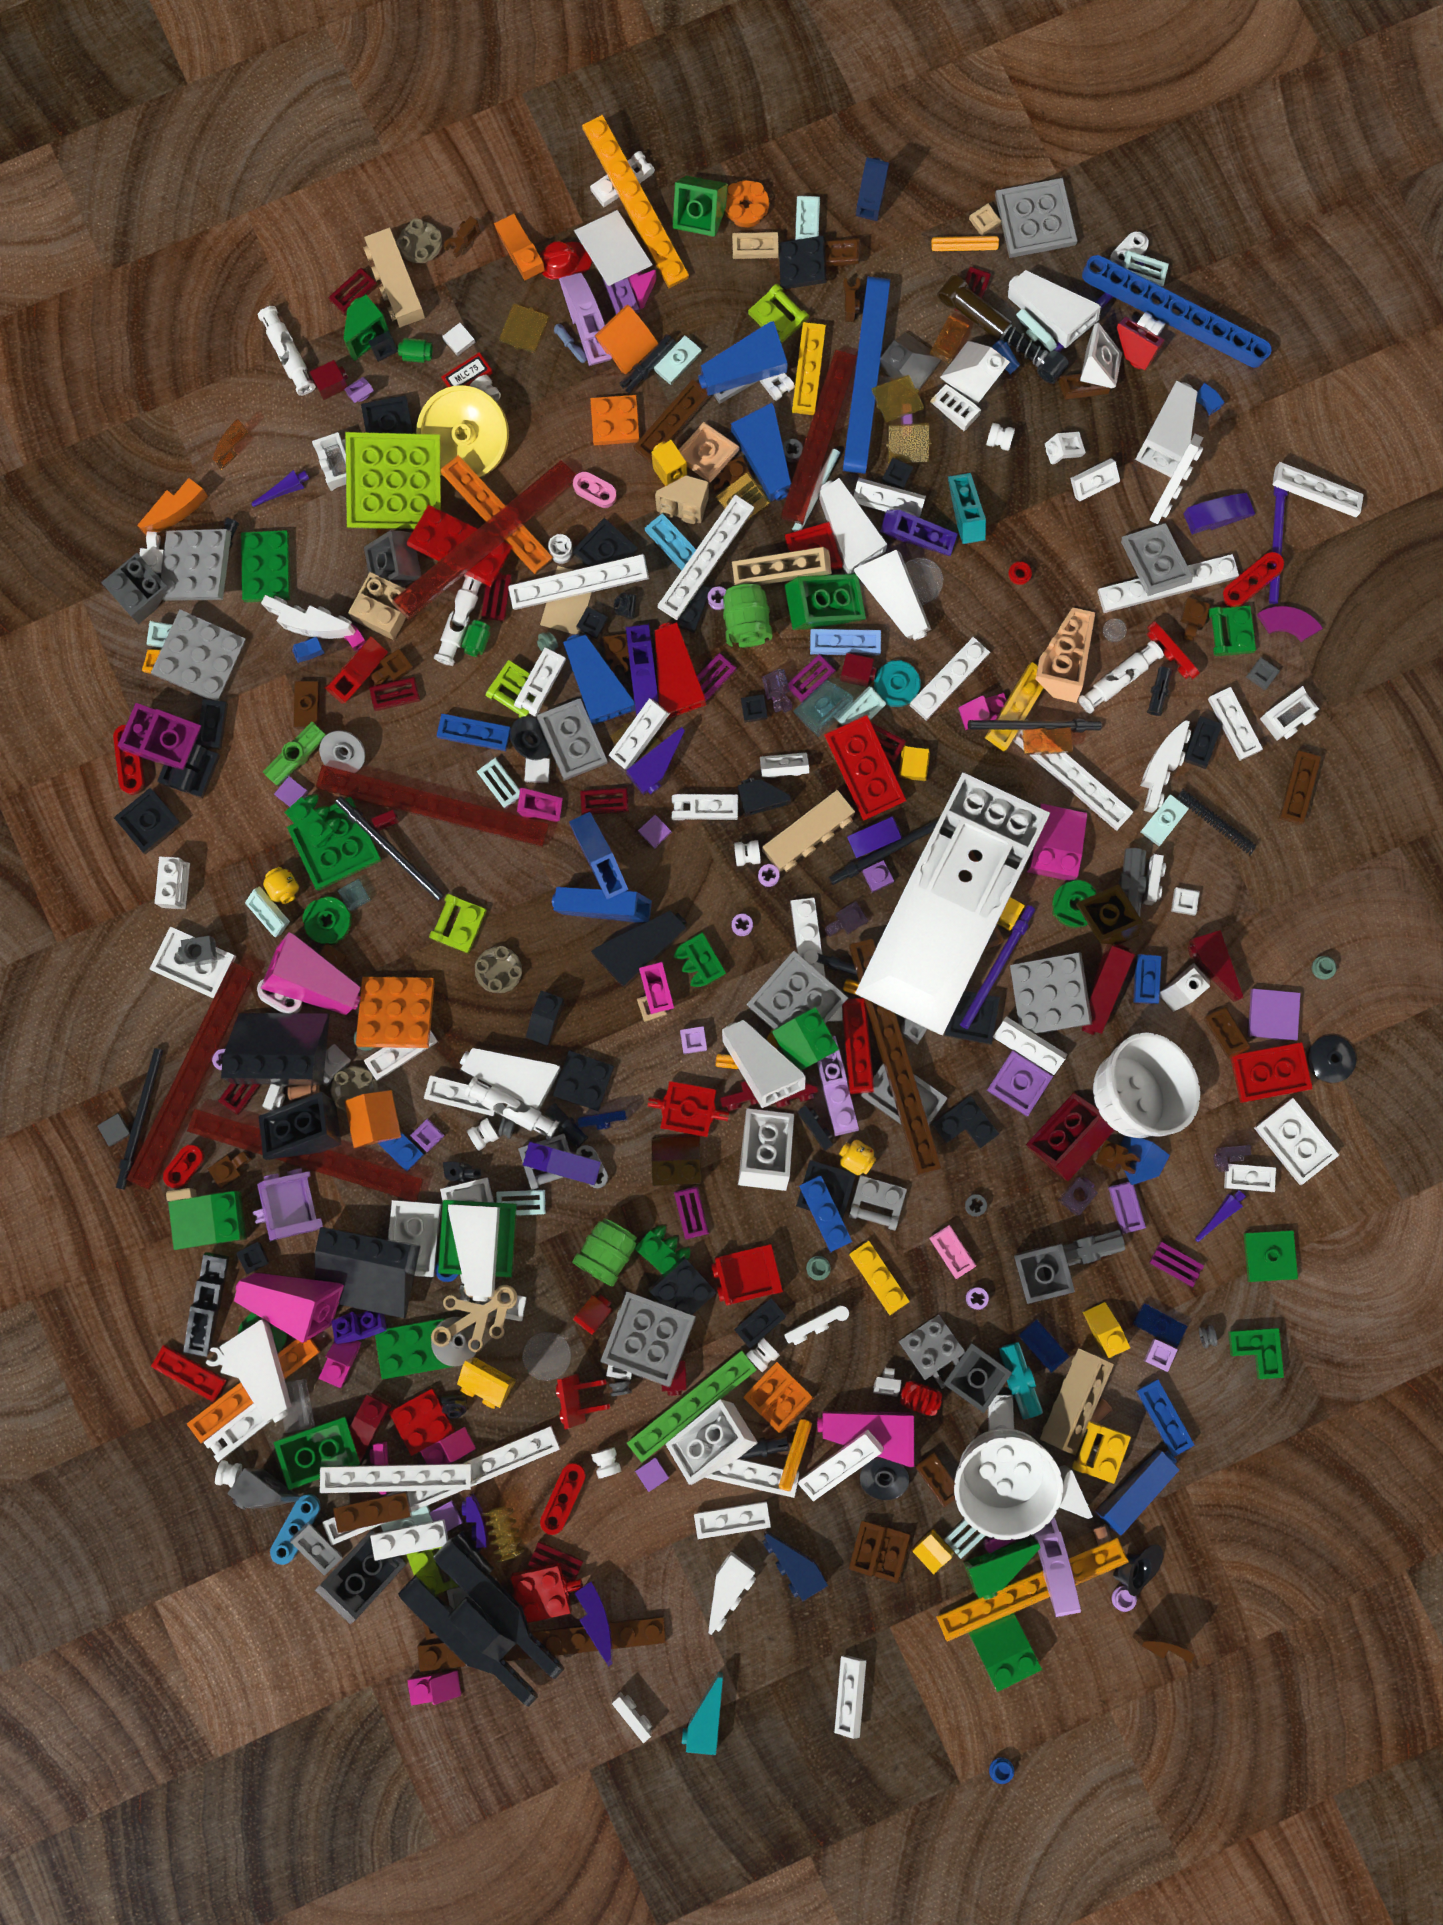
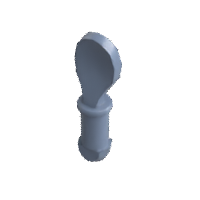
(569, 342)

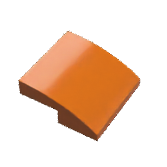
(626, 339)
(778, 1397)

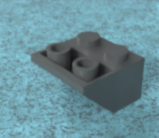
(136, 588)

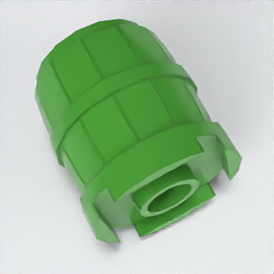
(746, 615)
(606, 1251)

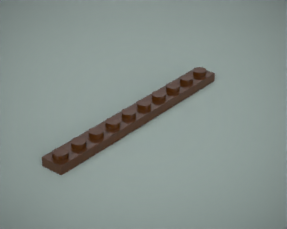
(898, 1072)
(558, 1641)

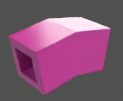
(355, 640)

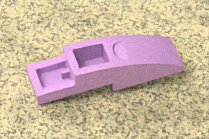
(586, 315)
(837, 1093)
(1057, 1570)

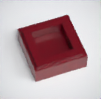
(385, 820)

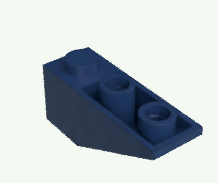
(872, 188)
(802, 1570)

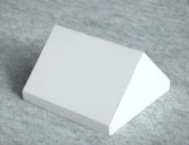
(1101, 359)
(1072, 1495)

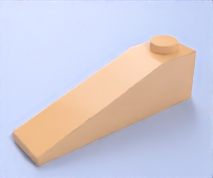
(1065, 660)

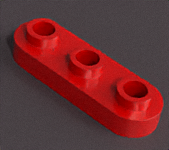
(1257, 571)
(1172, 651)
(125, 771)
(555, 1507)

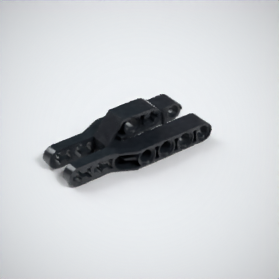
(470, 1630)

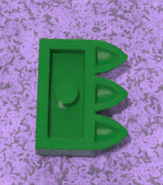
(311, 820)
(701, 960)
(660, 1252)

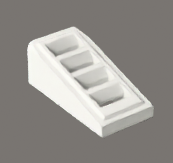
(967, 405)

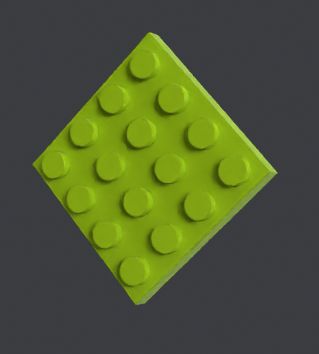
(391, 479)

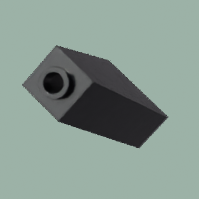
(639, 946)

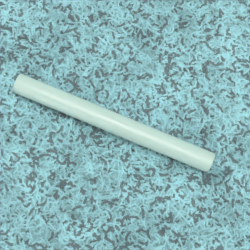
(823, 476)

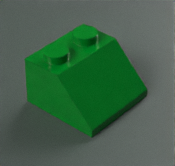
(699, 205)
(362, 324)
(805, 1039)

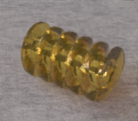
(504, 1533)

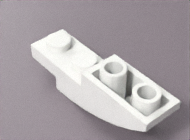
(309, 623)
(1165, 758)

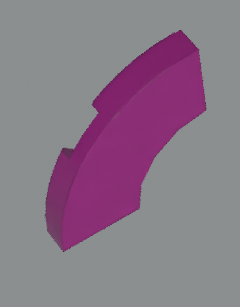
(1289, 620)

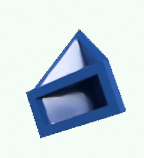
(1152, 1159)

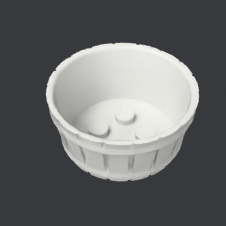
(1147, 1087)
(1007, 1484)

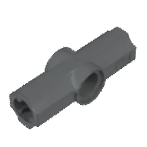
(1132, 878)
(1093, 1248)

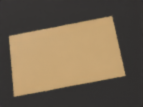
(566, 612)

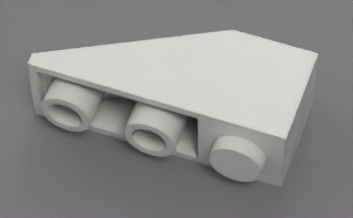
(729, 1583)

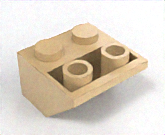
(683, 499)
(374, 606)

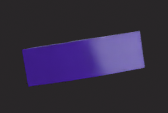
(1218, 512)
(596, 1621)

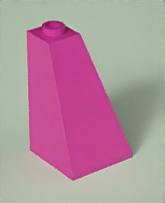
(308, 977)
(290, 1303)
(891, 1430)

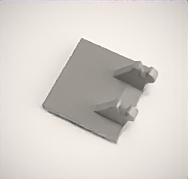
(932, 1348)

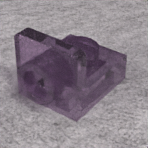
(1234, 1153)

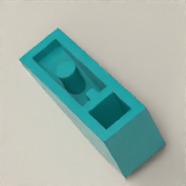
(967, 508)
(704, 1723)

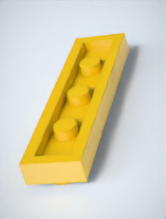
(808, 368)
(1017, 706)

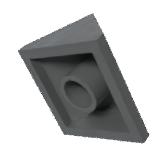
(977, 1378)

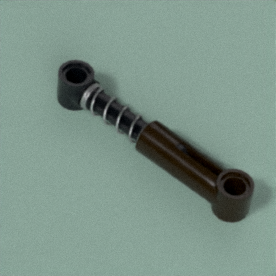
(957, 295)

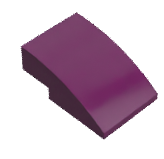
(159, 736)

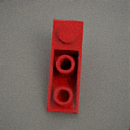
(356, 670)

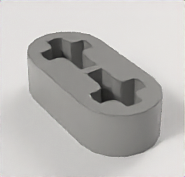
(594, 1157)

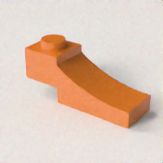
(519, 247)

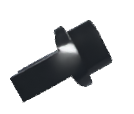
(463, 1171)

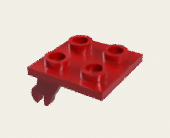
(568, 1392)

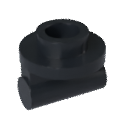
(625, 605)
(454, 1405)

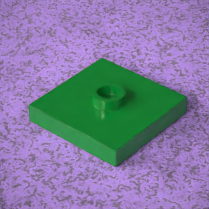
(1270, 1256)

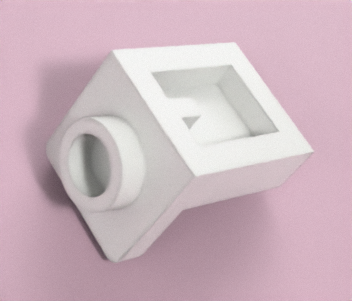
(1064, 446)

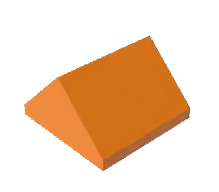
(372, 1118)

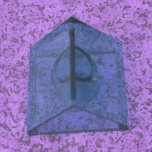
(823, 707)

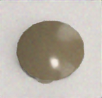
(419, 241)
(498, 969)
(352, 1083)

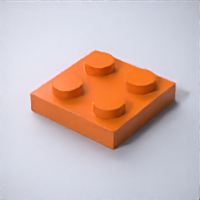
(614, 420)

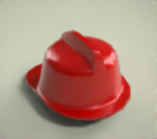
(565, 259)

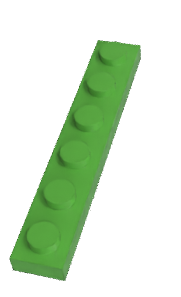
(691, 1406)

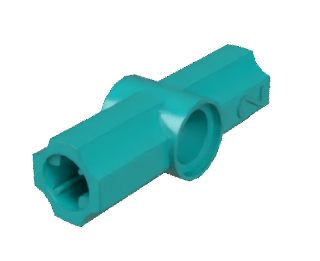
(1021, 1380)

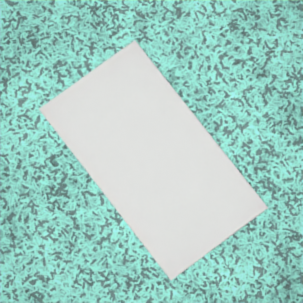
(613, 248)

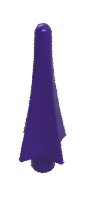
(289, 484)
(1227, 1208)

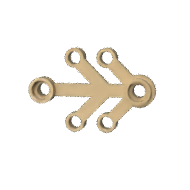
(478, 1314)

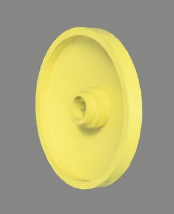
(468, 426)

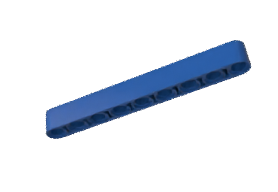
(1187, 309)
(866, 375)

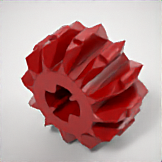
(921, 1398)

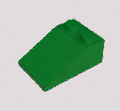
(824, 601)
(207, 1220)
(314, 1448)
(995, 1570)
(1005, 1652)

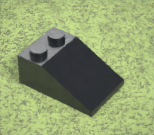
(300, 1128)
(358, 1580)

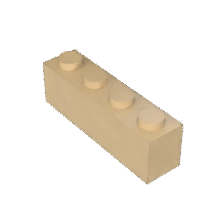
(394, 278)
(782, 567)
(808, 831)
(1076, 1401)

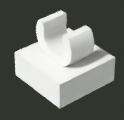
(887, 1384)

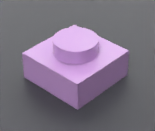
(693, 1040)
(1160, 1355)

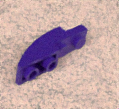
(641, 665)

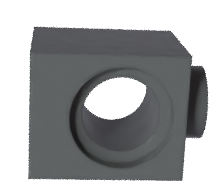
(207, 955)

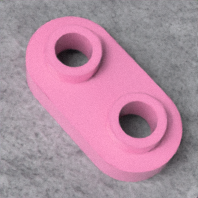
(596, 489)

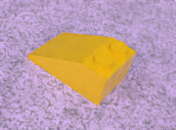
(485, 1382)

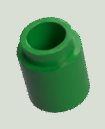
(415, 350)
(476, 638)

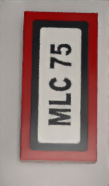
(467, 372)

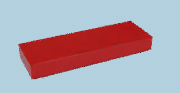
(189, 1373)

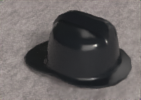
(1139, 1569)

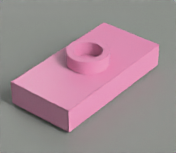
(952, 1252)

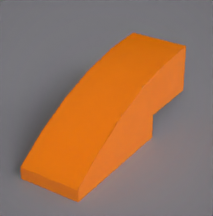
(173, 508)

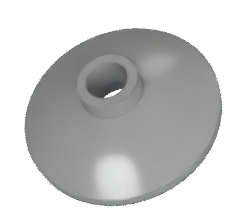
(335, 757)
(452, 1354)

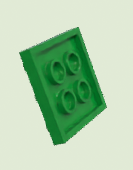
(340, 855)
(448, 1253)

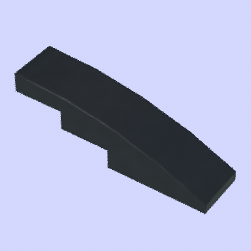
(206, 1304)

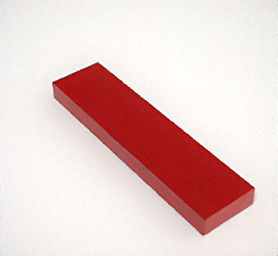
(857, 1046)

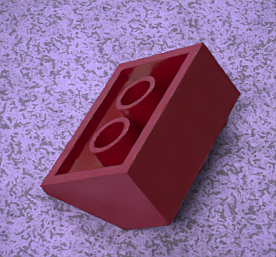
(1070, 1136)

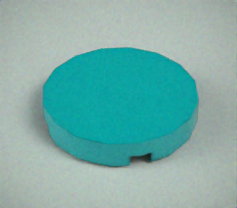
(897, 683)

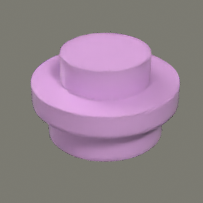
(1122, 1599)

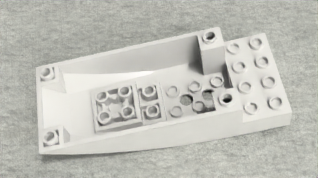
(948, 922)

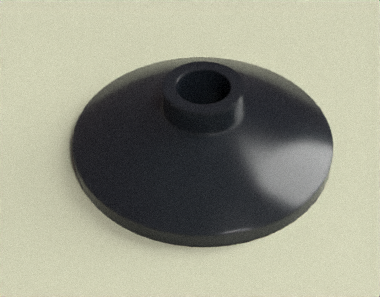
(526, 730)
(1320, 1059)
(884, 1486)

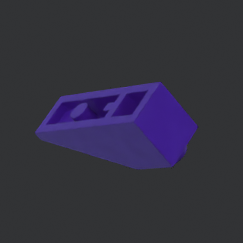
(918, 532)
(652, 767)
(561, 1163)

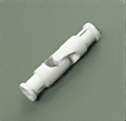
(286, 350)
(464, 604)
(1118, 679)
(526, 1116)

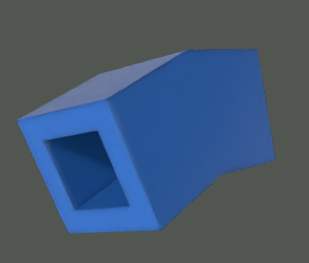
(1209, 399)
(307, 650)

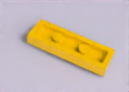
(879, 1277)

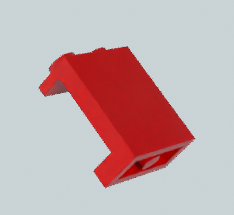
(747, 1275)

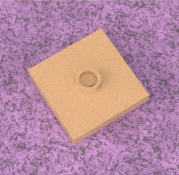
(708, 452)

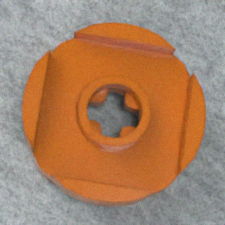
(749, 191)

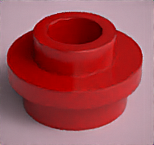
(1020, 566)

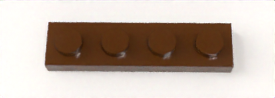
(672, 419)

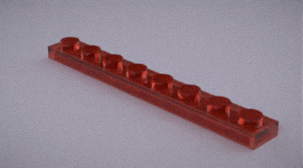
(819, 437)

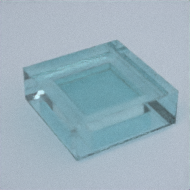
(354, 895)

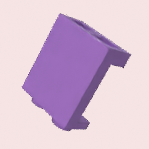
(288, 1205)

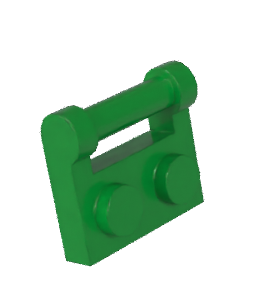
(1239, 630)

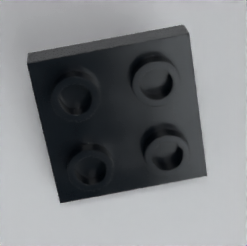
(196, 774)

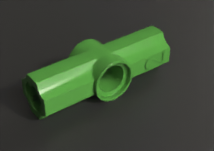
(283, 765)

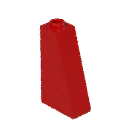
(677, 679)

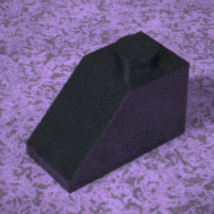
(761, 796)
(544, 1017)

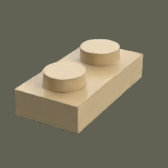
(755, 245)

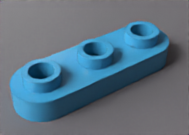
(298, 1518)

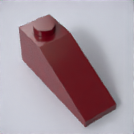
(1213, 958)
(368, 1422)

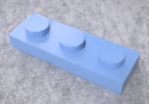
(845, 641)

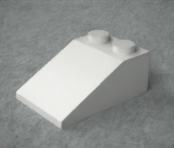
(766, 1149)
(711, 1441)

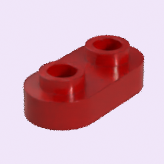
(184, 1166)

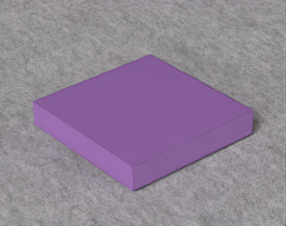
(1274, 1014)
(1019, 1083)

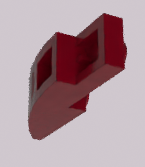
(734, 1101)

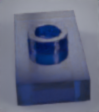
(602, 1121)
(1159, 1325)
(1043, 1345)

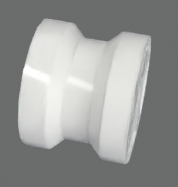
(227, 1473)

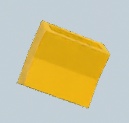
(914, 763)
(1010, 914)
(933, 1551)

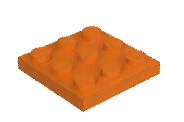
(395, 1012)

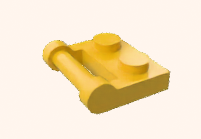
(1108, 1456)

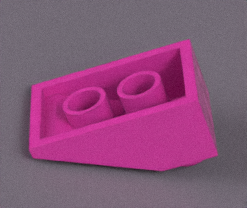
(1059, 844)

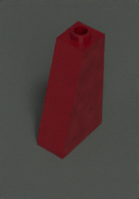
(1107, 985)

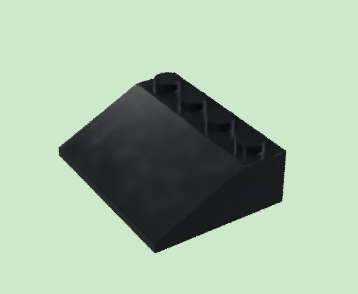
(277, 1049)
(372, 1269)

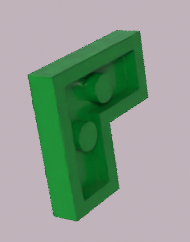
(1264, 1345)

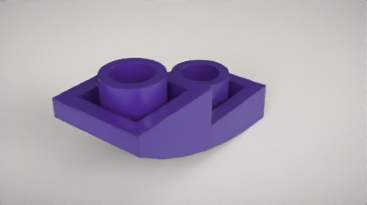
(874, 837)
(357, 1327)
(473, 1512)

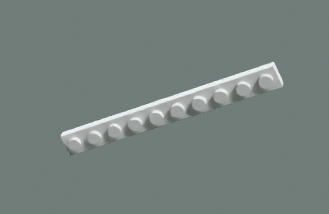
(482, 1468)

